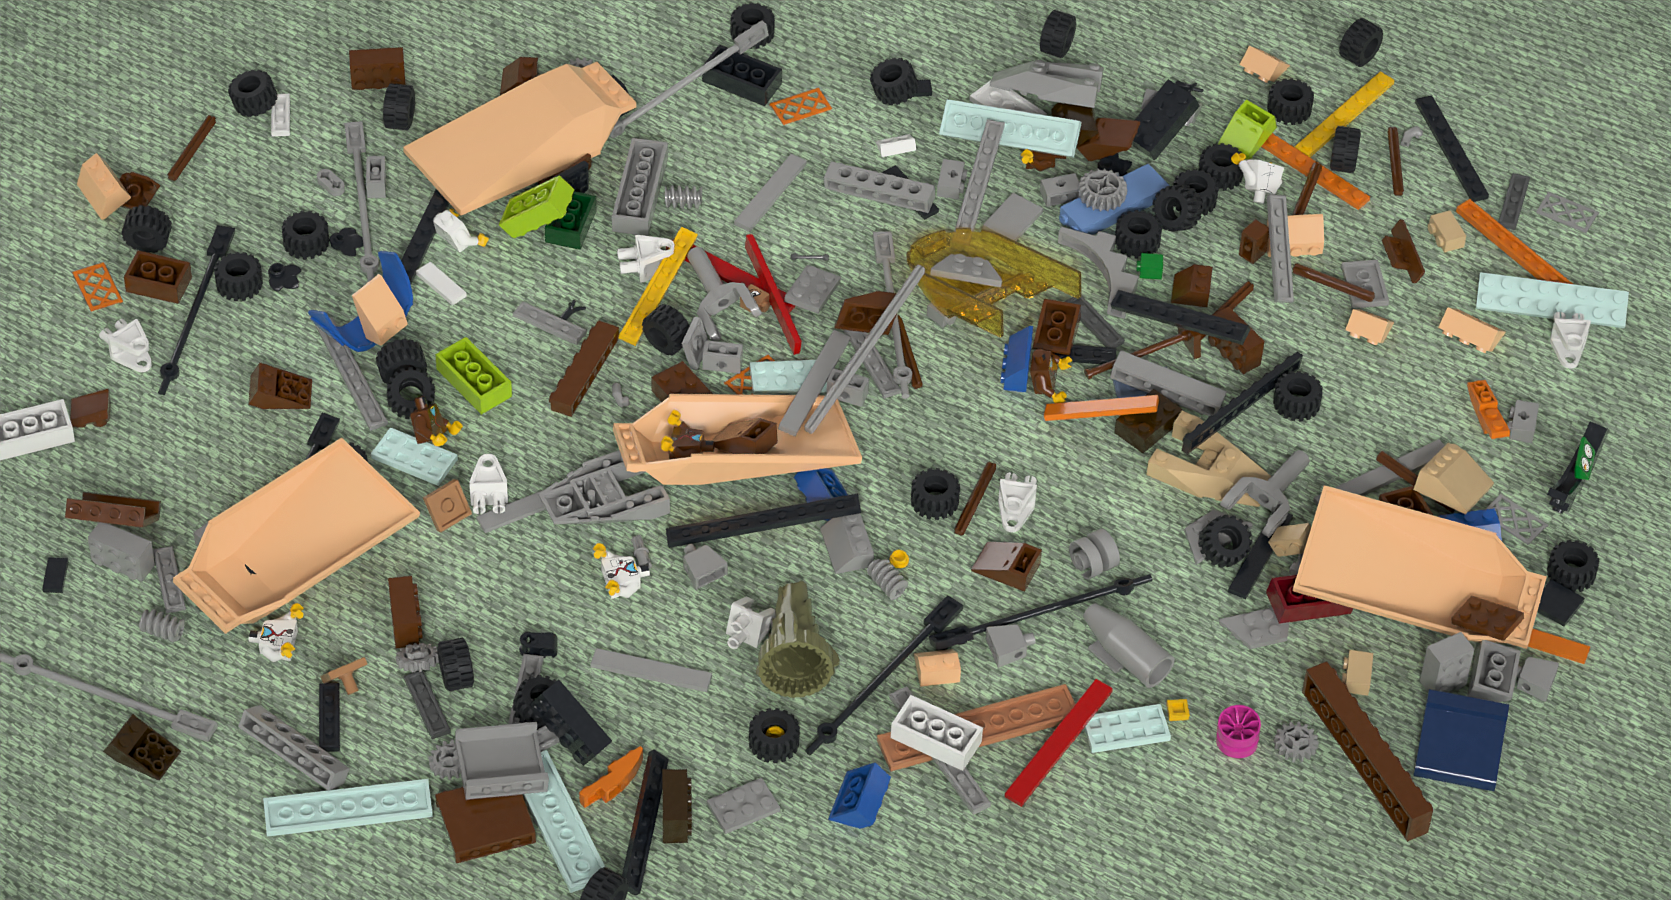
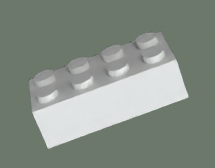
(34, 429)
(936, 732)

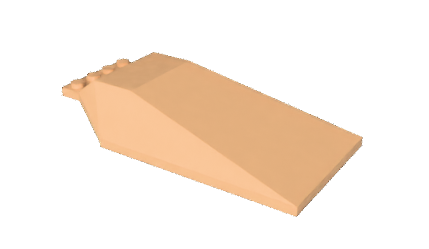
(521, 136)
(641, 444)
(292, 536)
(1412, 566)

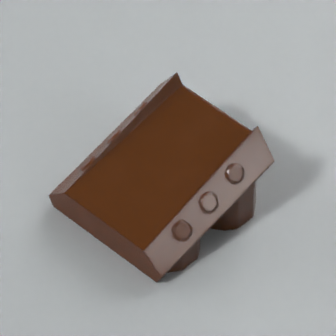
(139, 188)
(91, 409)

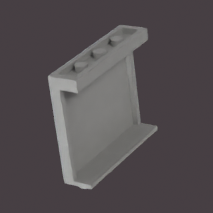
(500, 760)

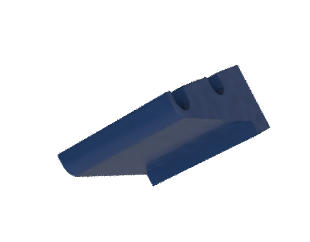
(1461, 740)

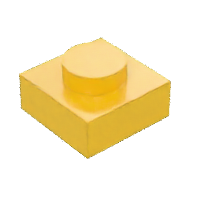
(1177, 710)

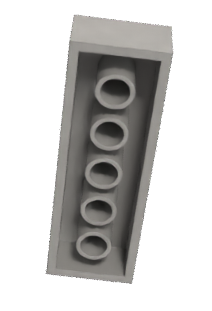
(640, 187)

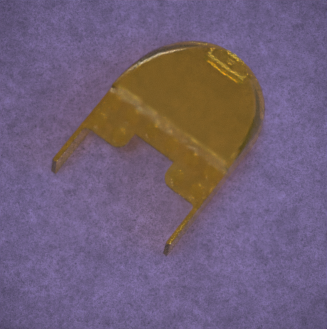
(1019, 267)

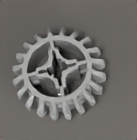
(1102, 190)

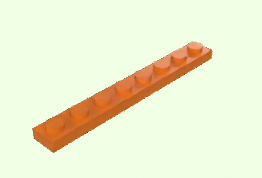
(1326, 179)
(1509, 243)

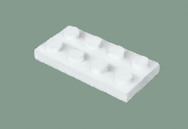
(1003, 99)

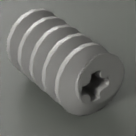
(683, 197)
(887, 578)
(161, 626)

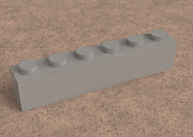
(1173, 385)

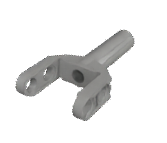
(718, 294)
(1270, 492)

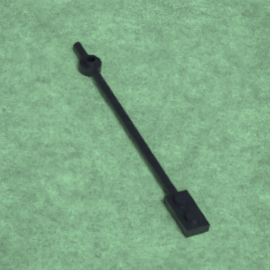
(217, 248)
(318, 440)
(936, 621)
(962, 634)

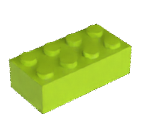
(536, 207)
(473, 375)

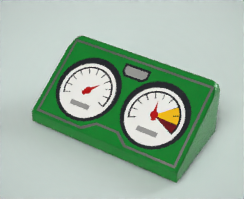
(1584, 460)

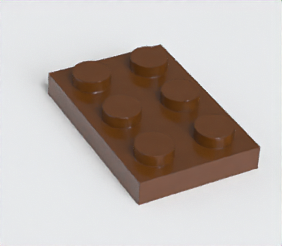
(1487, 618)

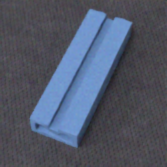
(1141, 191)

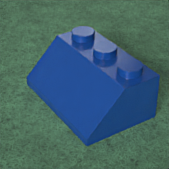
(1017, 360)
(819, 484)
(1482, 519)
(860, 796)

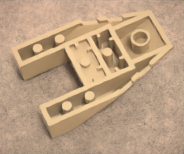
(1214, 472)

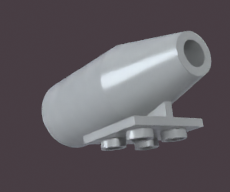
(1127, 646)

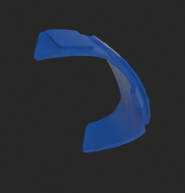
(352, 332)

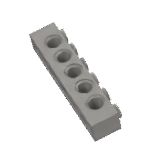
(879, 187)
(293, 747)

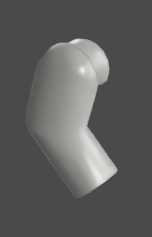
(1414, 131)
(617, 394)

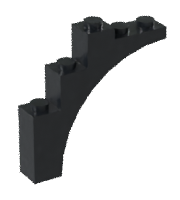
(1567, 487)

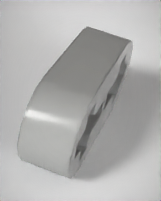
(328, 183)

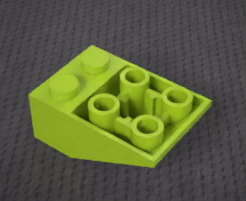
(1249, 129)

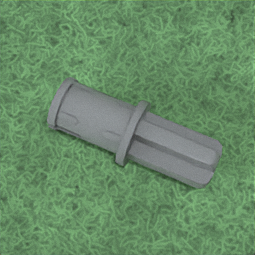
(641, 551)

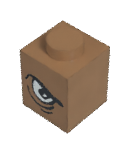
(760, 296)

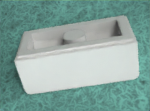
(896, 145)

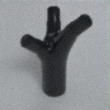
(1189, 87)
(571, 310)

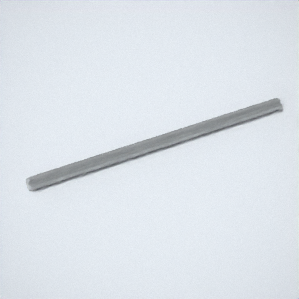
(864, 349)

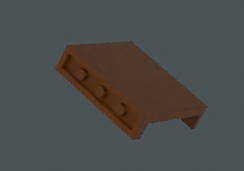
(113, 509)
(484, 824)

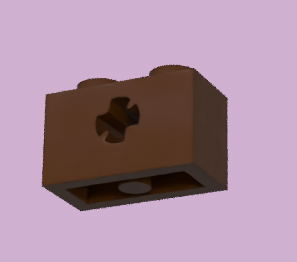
(1254, 241)

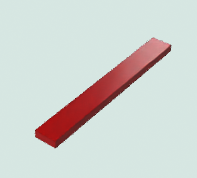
(731, 273)
(774, 295)
(1058, 742)

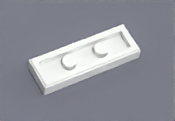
(281, 116)
(441, 283)

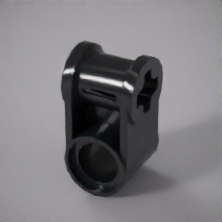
(539, 644)

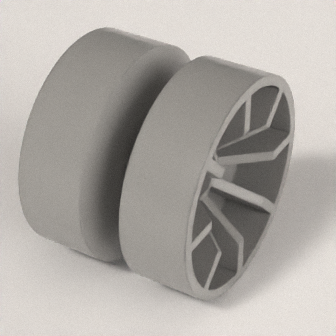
(1094, 552)

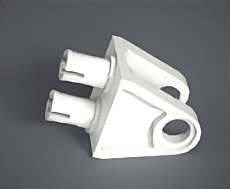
(647, 256)
(1569, 337)
(128, 345)
(488, 486)
(1016, 500)
(748, 625)

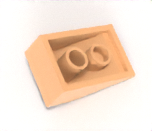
(379, 311)

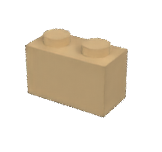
(1446, 231)
(1290, 539)
(1358, 672)

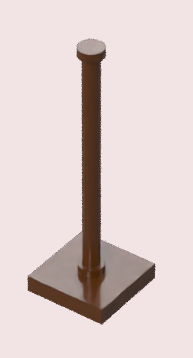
(1190, 338)

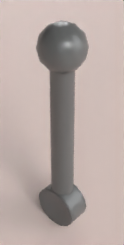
(794, 256)

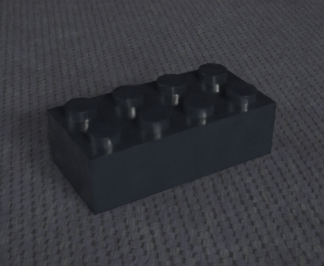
(744, 76)
(1163, 118)
(570, 723)

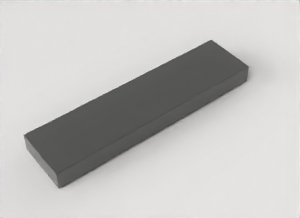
(1514, 201)
(1097, 324)
(427, 704)

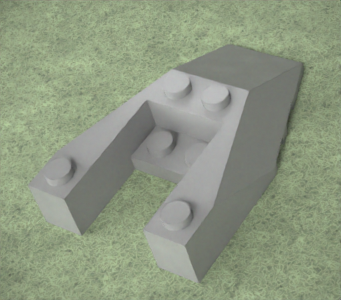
(1053, 81)
(595, 496)

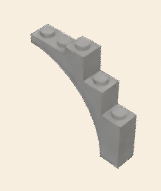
(1111, 264)

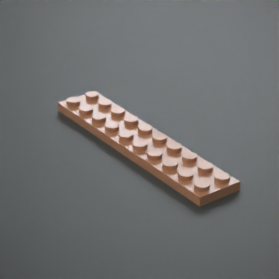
(999, 723)

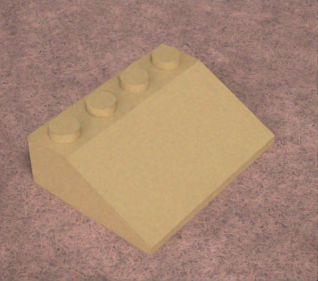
(1453, 479)

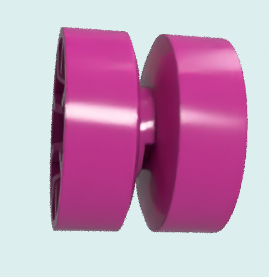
(1238, 731)

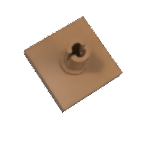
(447, 505)
(345, 674)

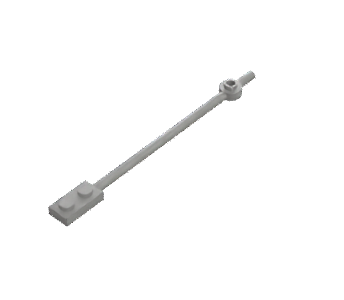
(742, 43)
(356, 145)
(885, 254)
(183, 722)

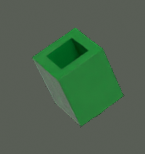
(1150, 266)

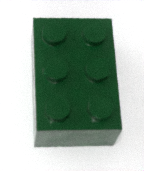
(574, 225)

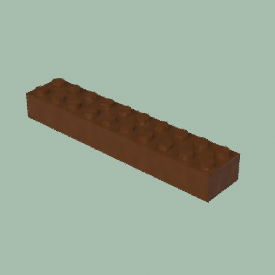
(1367, 751)

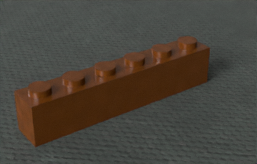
(584, 368)

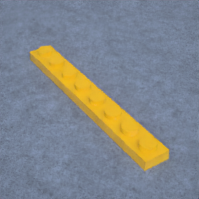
(1345, 114)
(658, 286)

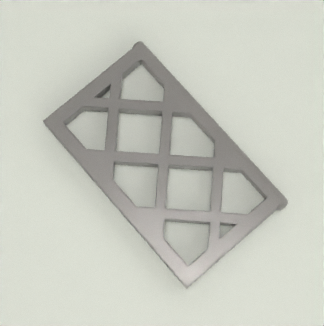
(1572, 223)
(1515, 532)

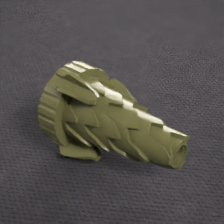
(795, 656)

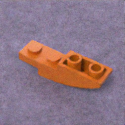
(1486, 409)
(619, 776)

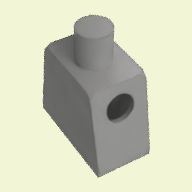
(703, 565)
(1008, 643)
(1537, 677)

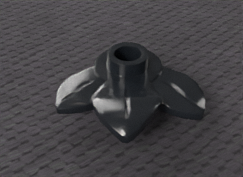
(1115, 164)
(346, 241)
(284, 278)

